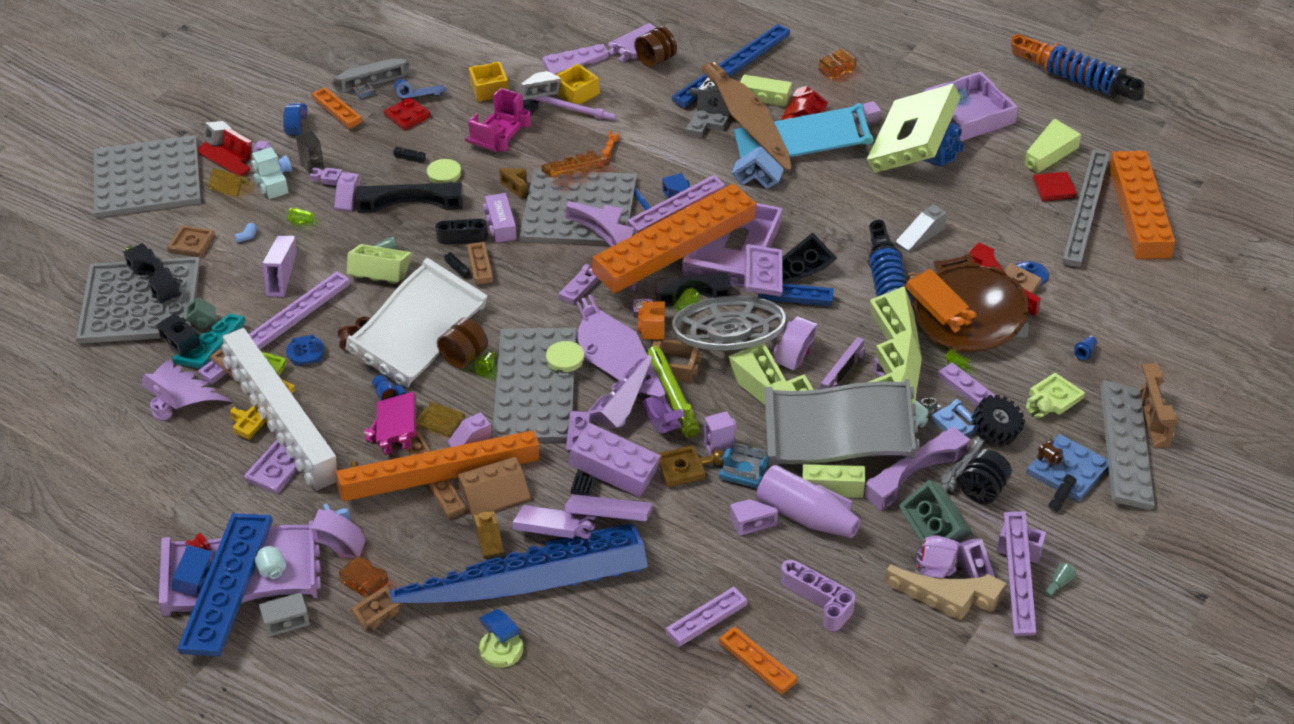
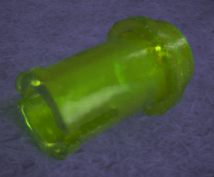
(959, 360)

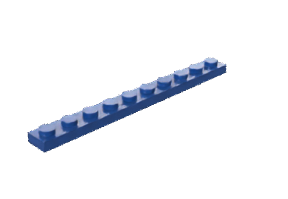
(737, 61)

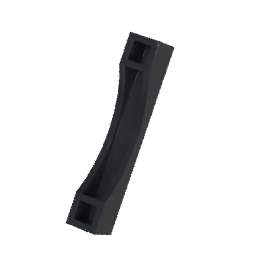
(377, 197)

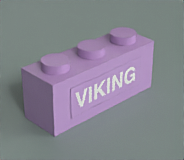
(499, 217)

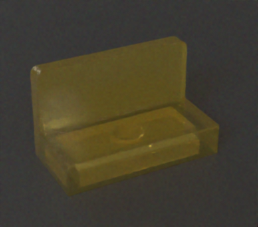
(226, 182)

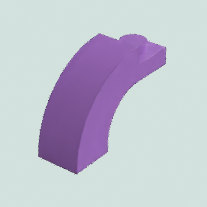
(661, 415)

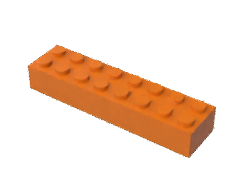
(1141, 205)

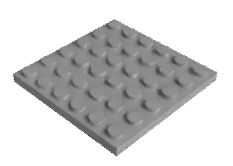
(146, 176)
(547, 202)
(121, 304)

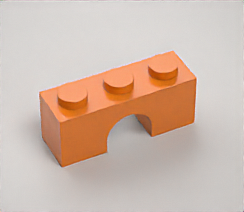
(651, 320)

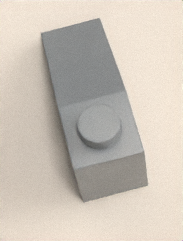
(540, 85)
(923, 228)

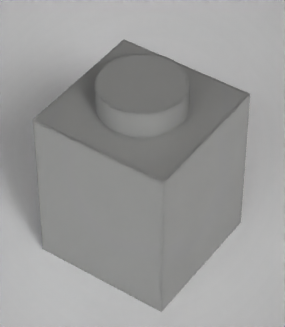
(215, 132)

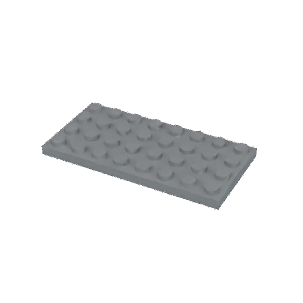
(530, 391)

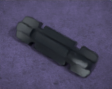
(409, 154)
(457, 265)
(1062, 493)

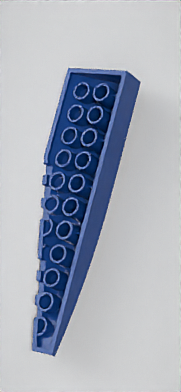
(554, 565)

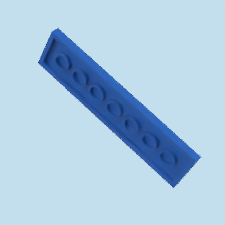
(225, 585)

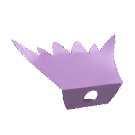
(178, 388)

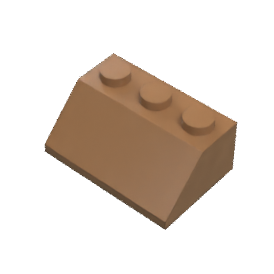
(494, 487)

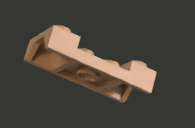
(1158, 416)

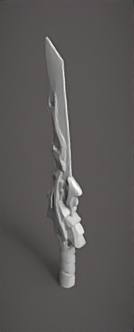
(948, 480)

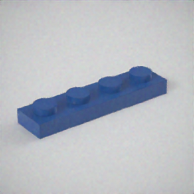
(803, 295)

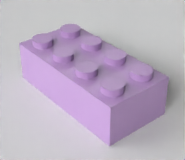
(614, 459)

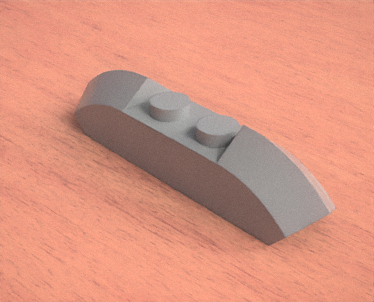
(372, 73)

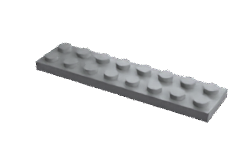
(1126, 445)

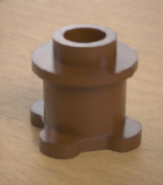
(1050, 453)

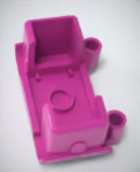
(502, 125)

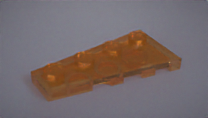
(571, 165)

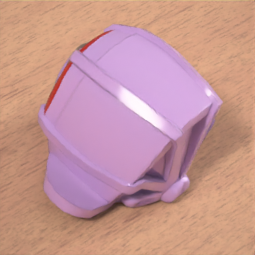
(937, 557)

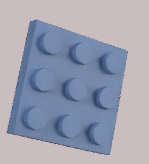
(1077, 461)

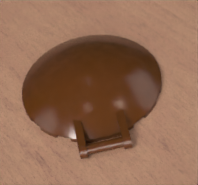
(990, 293)

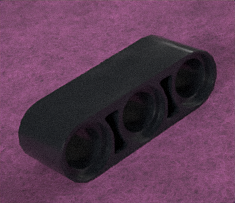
(461, 231)

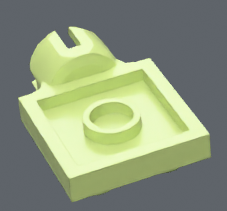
(1053, 395)

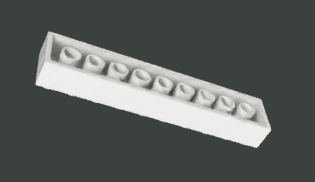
(279, 409)

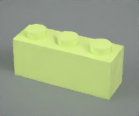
(769, 90)

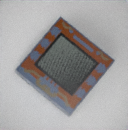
(363, 90)

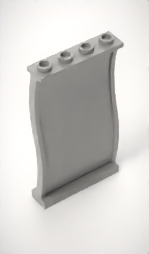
(840, 423)

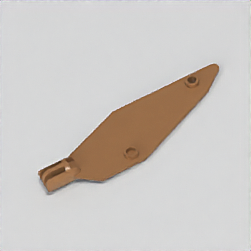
(749, 112)

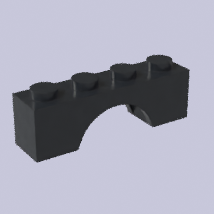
(143, 261)
(709, 285)

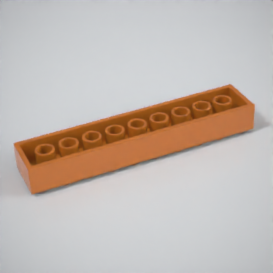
(673, 238)

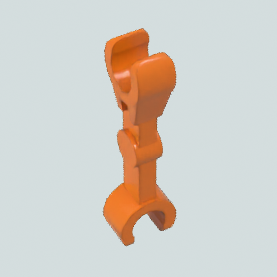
(612, 139)

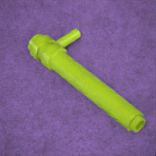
(689, 424)

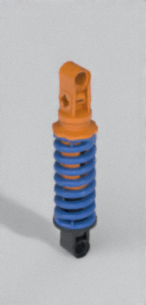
(1078, 69)

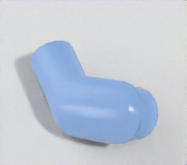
(248, 233)

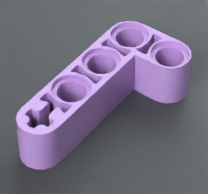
(833, 597)

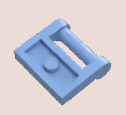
(947, 418)

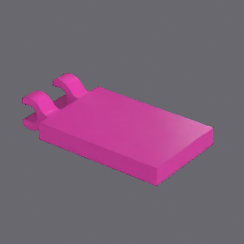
(396, 421)

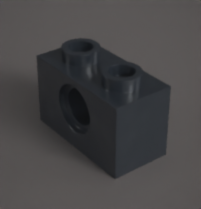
(179, 334)

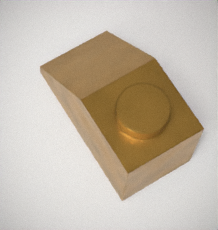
(488, 534)

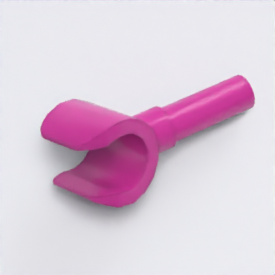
(370, 432)

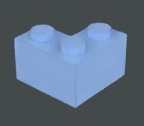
(757, 165)

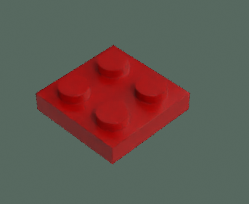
(407, 113)

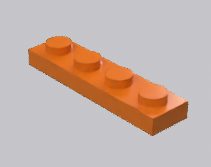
(337, 107)
(758, 660)

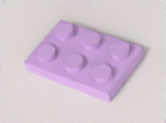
(763, 270)

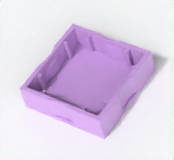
(984, 108)

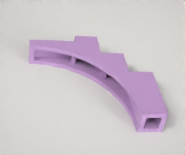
(602, 221)

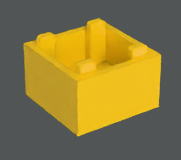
(487, 80)
(578, 85)

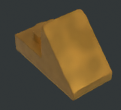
(515, 180)

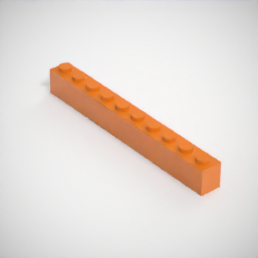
(434, 465)

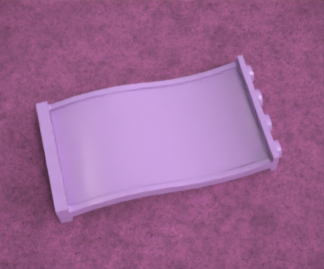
(299, 576)

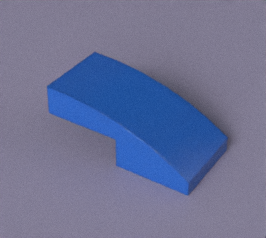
(500, 625)

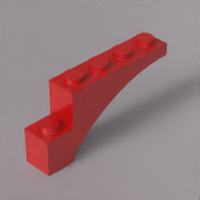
(985, 256)

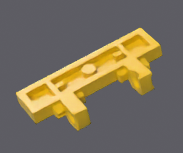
(250, 421)

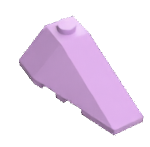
(616, 405)

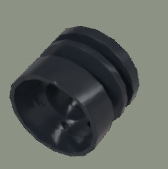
(985, 476)

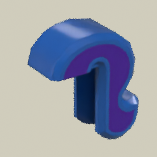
(292, 118)

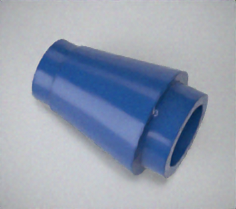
(1085, 348)

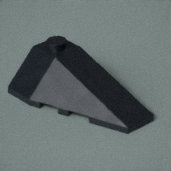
(806, 259)

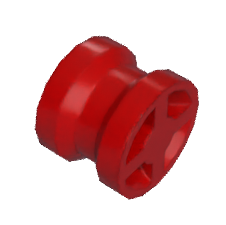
(199, 542)

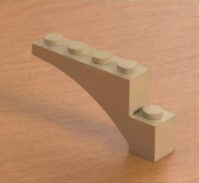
(948, 595)

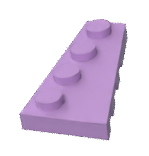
(560, 62)

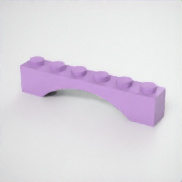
(945, 448)

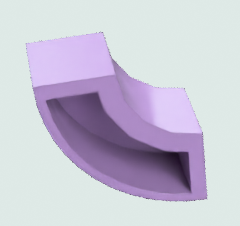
(795, 343)
(338, 534)

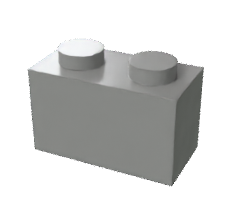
(284, 614)

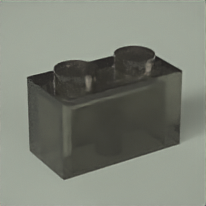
(309, 151)

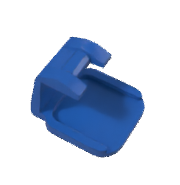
(949, 146)

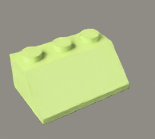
(378, 263)
(841, 479)

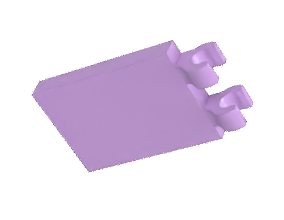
(625, 44)
(553, 522)

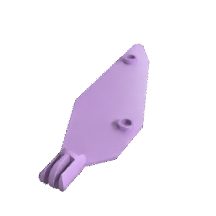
(613, 346)

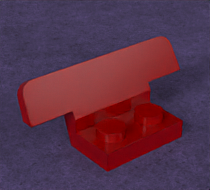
(804, 103)
(230, 155)

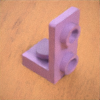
(577, 423)

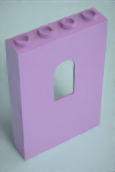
(716, 259)

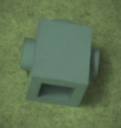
(201, 313)

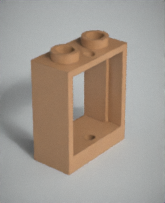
(678, 348)

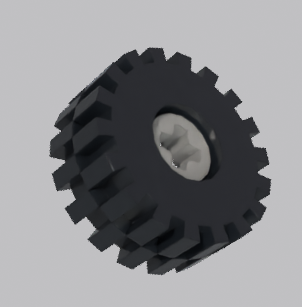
(987, 422)

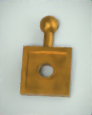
(693, 465)

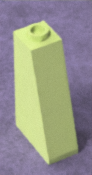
(1051, 146)

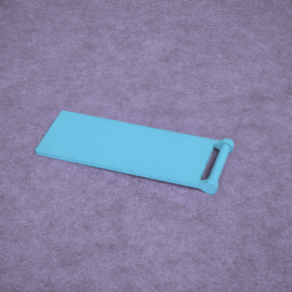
(814, 132)

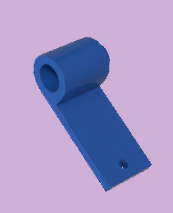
(405, 90)

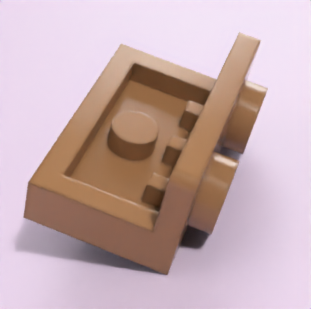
(375, 608)

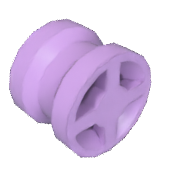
(161, 409)

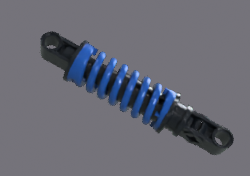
(885, 261)

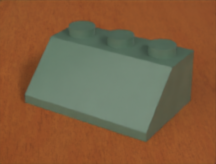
(934, 513)

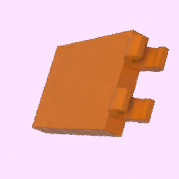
(940, 300)

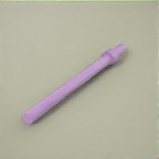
(597, 113)

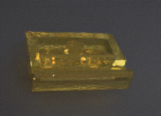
(440, 419)

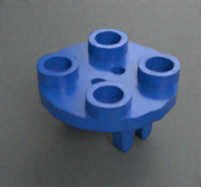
(305, 350)

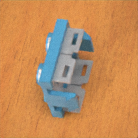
(744, 465)

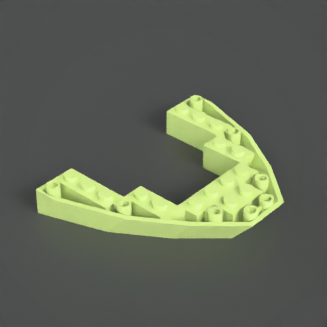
(898, 356)

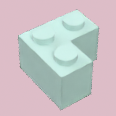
(268, 173)

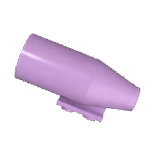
(807, 503)

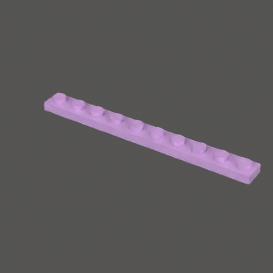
(286, 319)

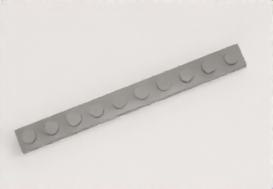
(1086, 208)

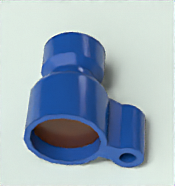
(386, 389)

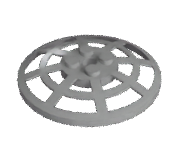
(729, 326)

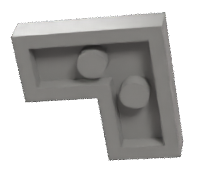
(702, 120)

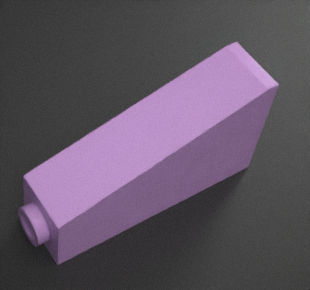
(278, 265)

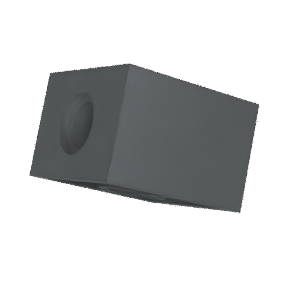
(710, 98)

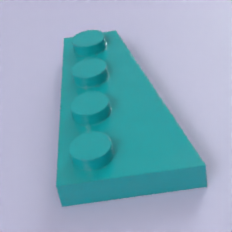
(210, 342)

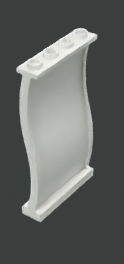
(406, 328)

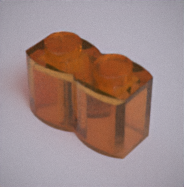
(837, 64)
(363, 577)

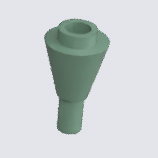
(1062, 576)

